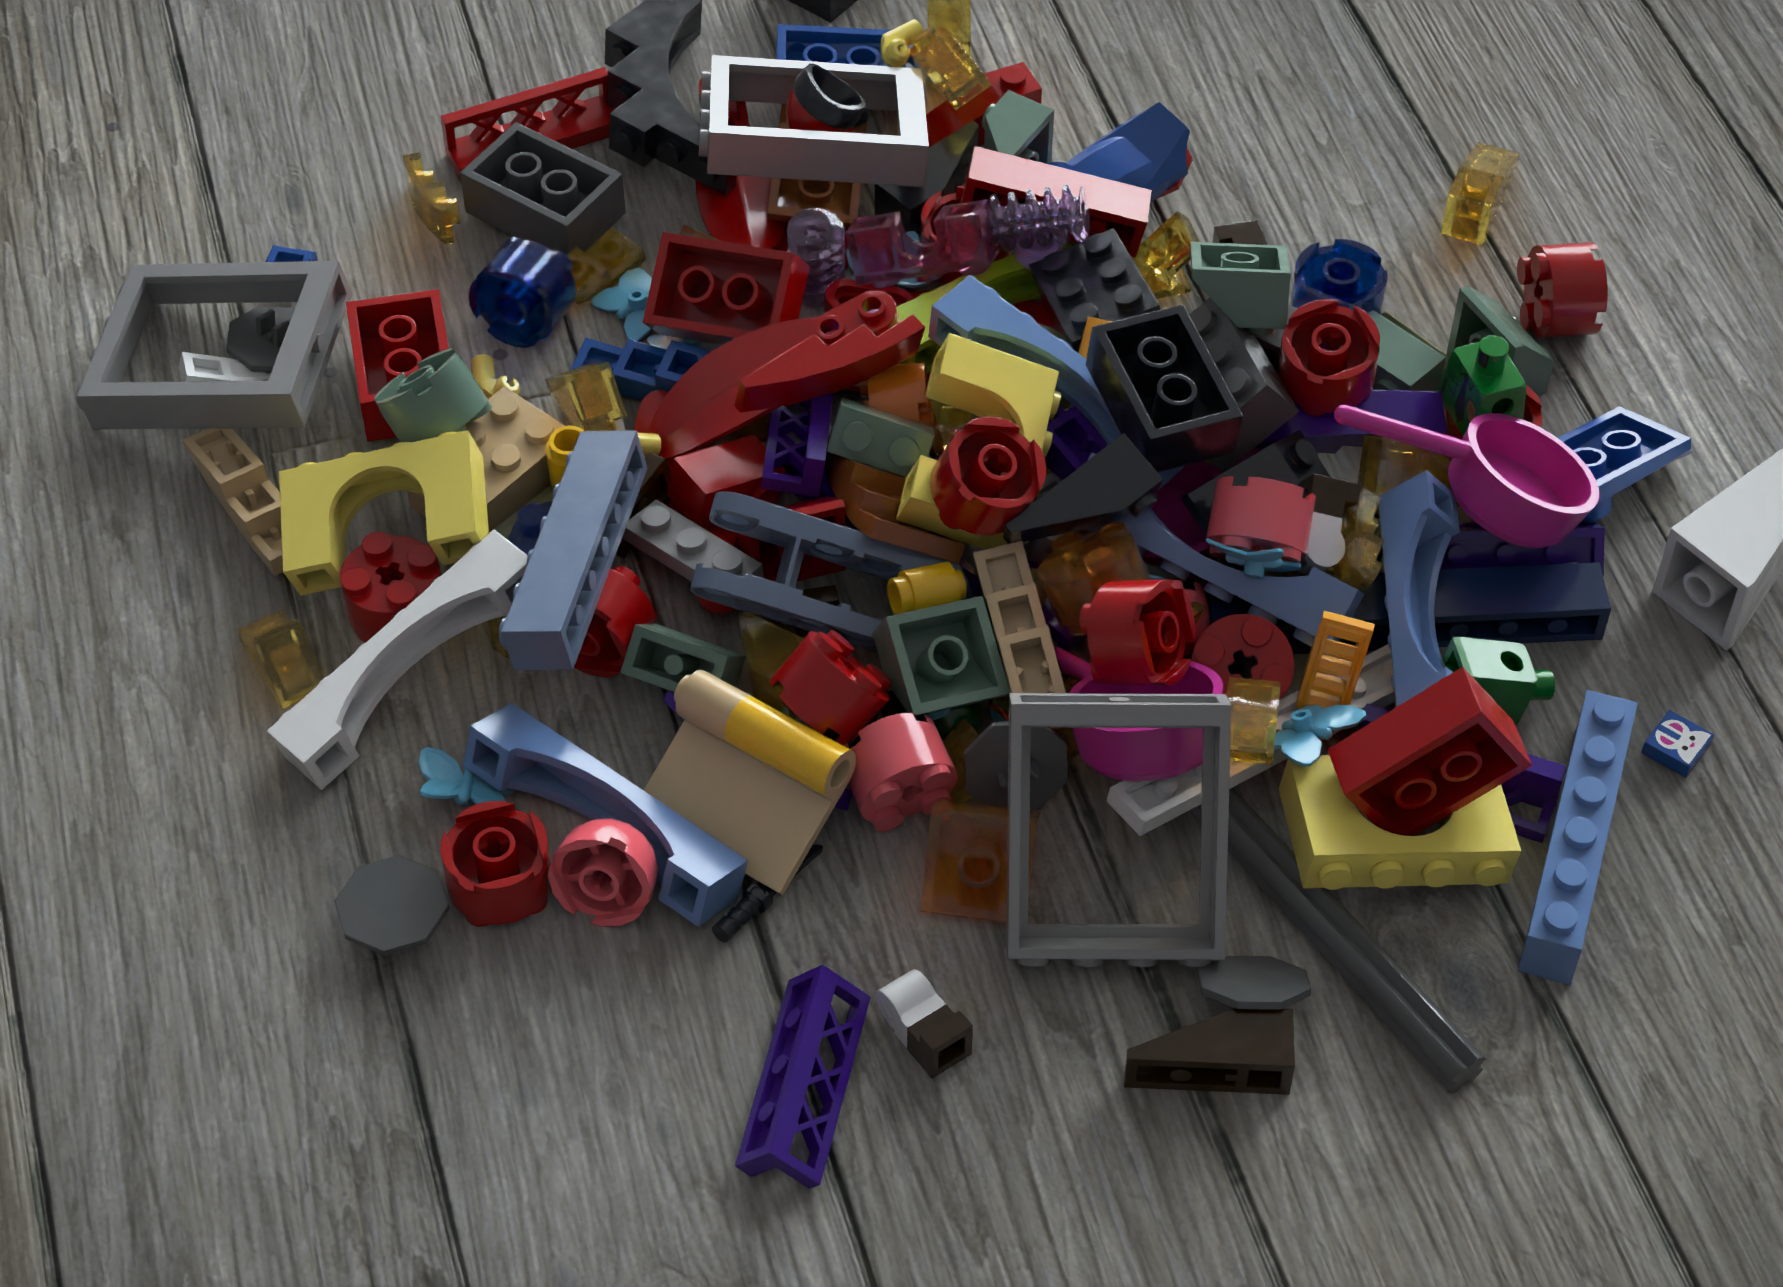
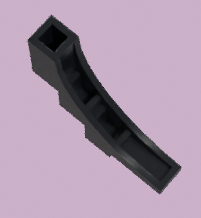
(647, 113)

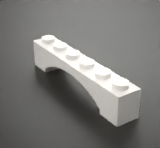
(327, 722)

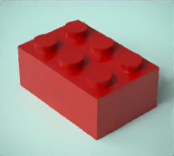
(721, 288)
(390, 339)
(1429, 756)

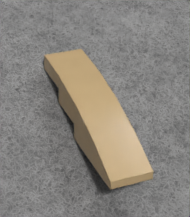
(242, 489)
(1018, 620)

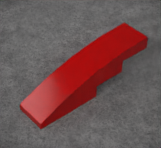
(819, 370)

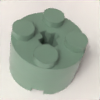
(432, 399)

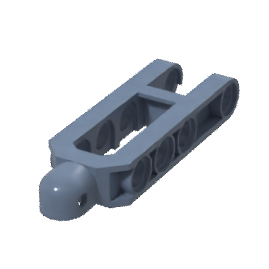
(800, 536)

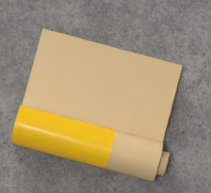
(750, 776)

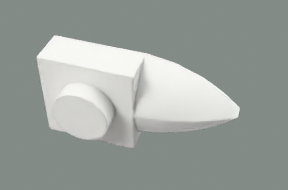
(213, 368)

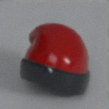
(824, 103)

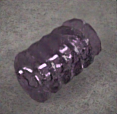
(1039, 219)
(820, 242)

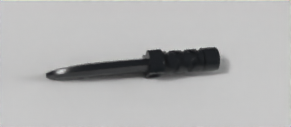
(755, 898)

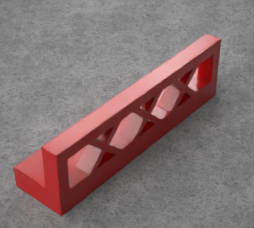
(568, 123)

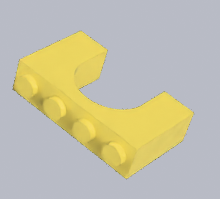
(989, 386)
(326, 495)
(1343, 849)

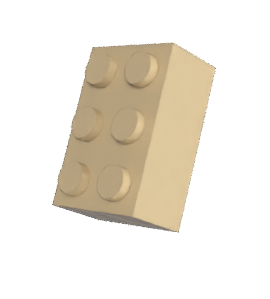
(513, 455)

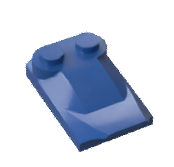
(832, 45)
(1140, 152)
(1622, 451)

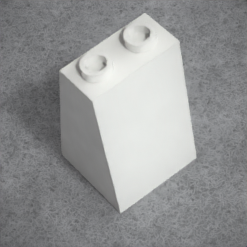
(1727, 554)

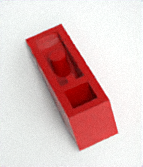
(945, 120)

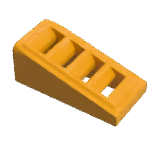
(1329, 690)

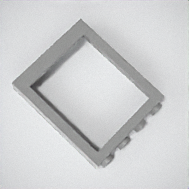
(807, 152)
(275, 403)
(1136, 943)

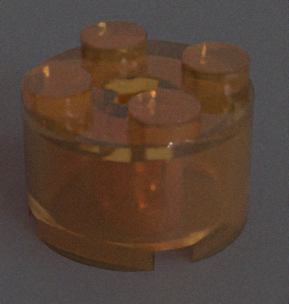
(1085, 564)

